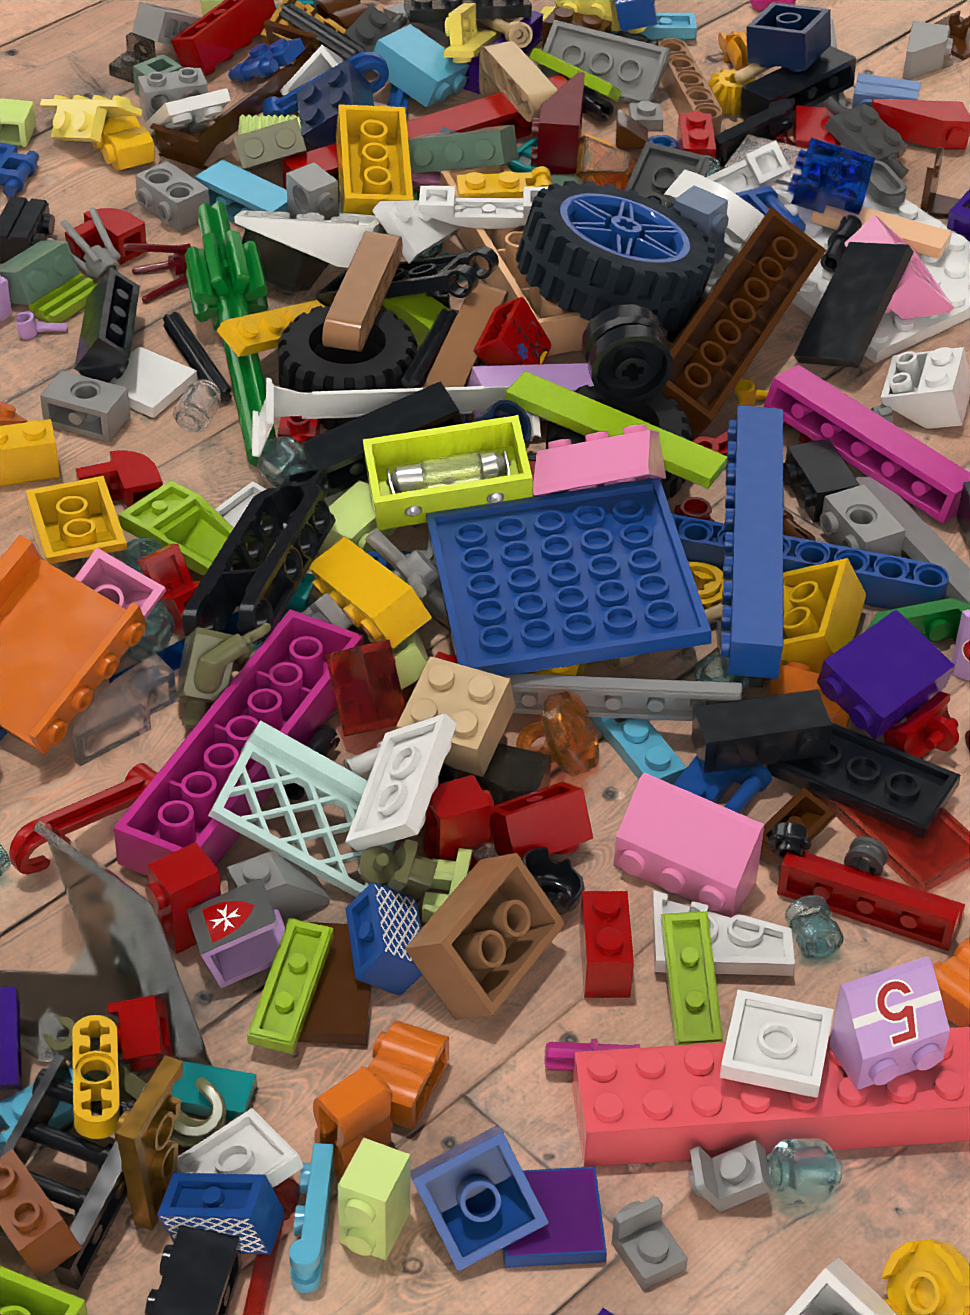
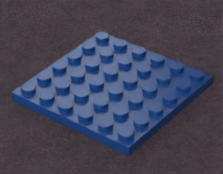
(566, 579)

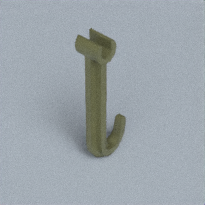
(185, 1130)

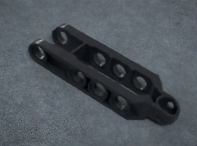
(258, 584)

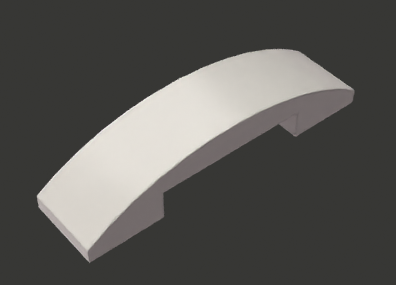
(755, 171)
(476, 213)
(741, 214)

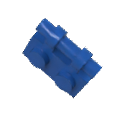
(267, 59)
(22, 163)

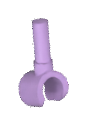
(29, 328)

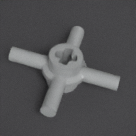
(411, 568)

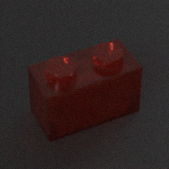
(366, 687)

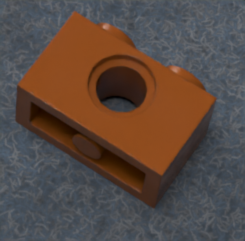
(32, 1219)

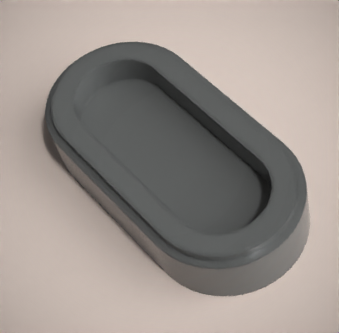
(885, 185)

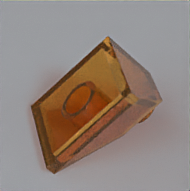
(604, 163)

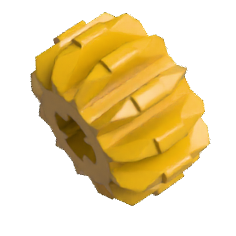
(727, 90)

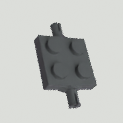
(373, 26)
(866, 133)

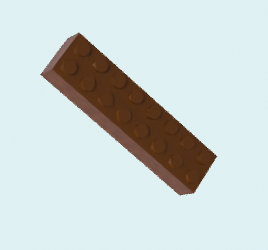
(738, 317)

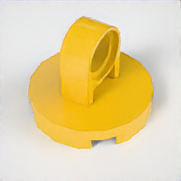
(927, 1279)

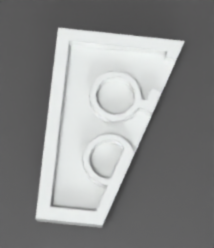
(417, 229)
(738, 943)

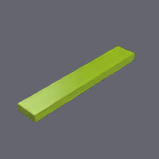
(589, 416)

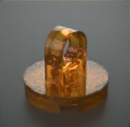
(565, 733)

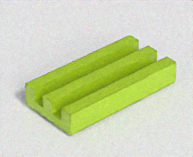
(63, 300)

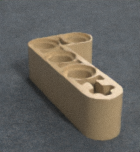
(510, 71)

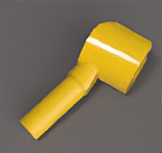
(747, 394)

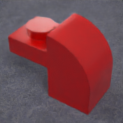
(121, 229)
(127, 476)
(170, 570)

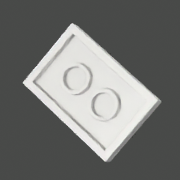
(190, 112)
(401, 783)

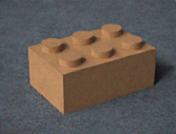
(485, 937)

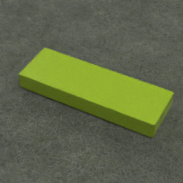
(568, 71)
(691, 978)
(290, 986)

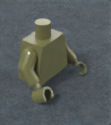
(208, 666)

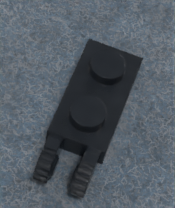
(765, 125)

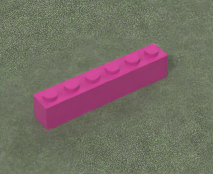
(869, 442)

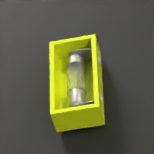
(446, 470)

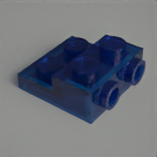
(830, 177)

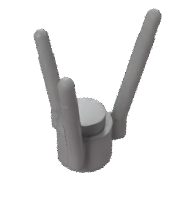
(97, 258)

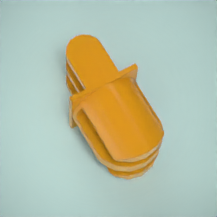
(734, 48)

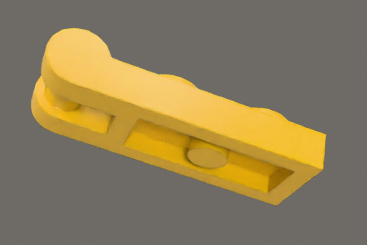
(501, 185)

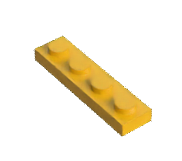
(261, 330)

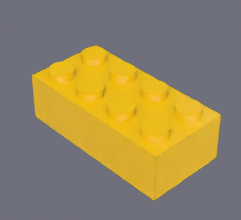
(372, 157)

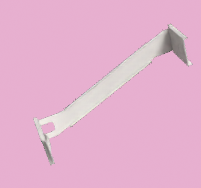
(356, 403)

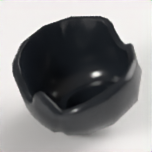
(557, 879)

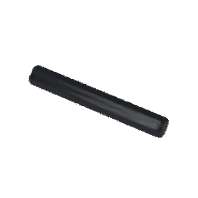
(326, 35)
(195, 353)
(427, 353)

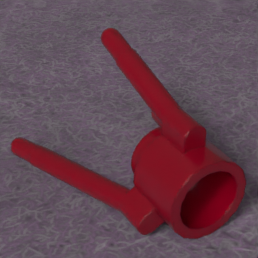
(175, 263)

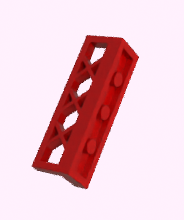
(872, 899)

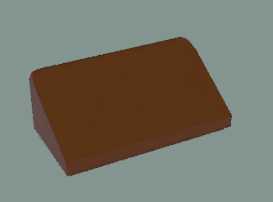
(630, 132)
(803, 810)

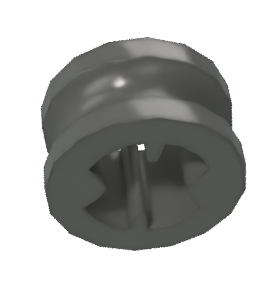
(870, 849)

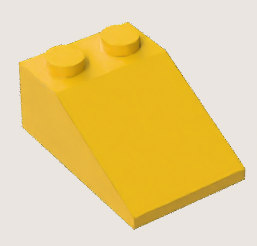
(74, 520)

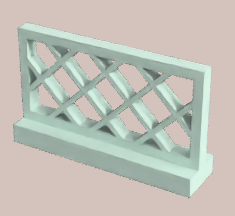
(319, 778)

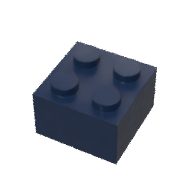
(788, 36)
(321, 99)

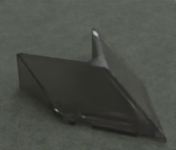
(121, 960)

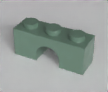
(463, 150)

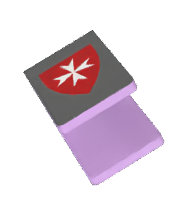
(237, 932)

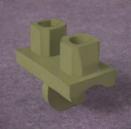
(398, 871)

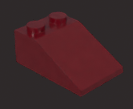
(560, 128)

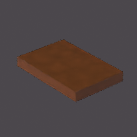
(340, 1001)

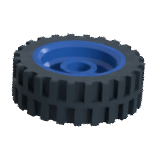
(614, 248)

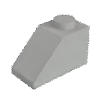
(926, 49)
(287, 884)

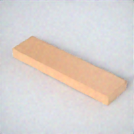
(920, 236)

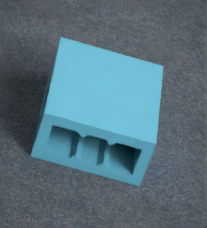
(419, 66)

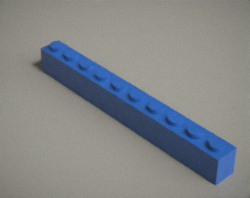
(753, 544)

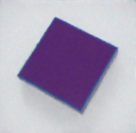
(574, 1218)

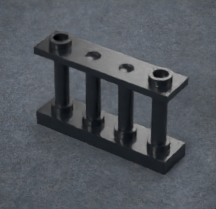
(93, 1206)

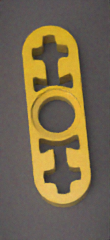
(86, 1091)

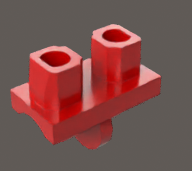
(925, 729)

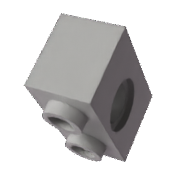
(85, 406)
(861, 522)

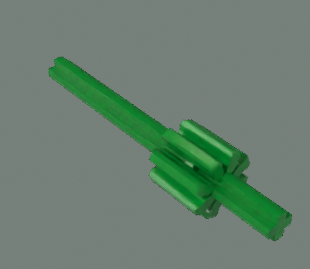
(225, 284)

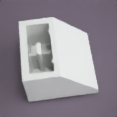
(929, 387)

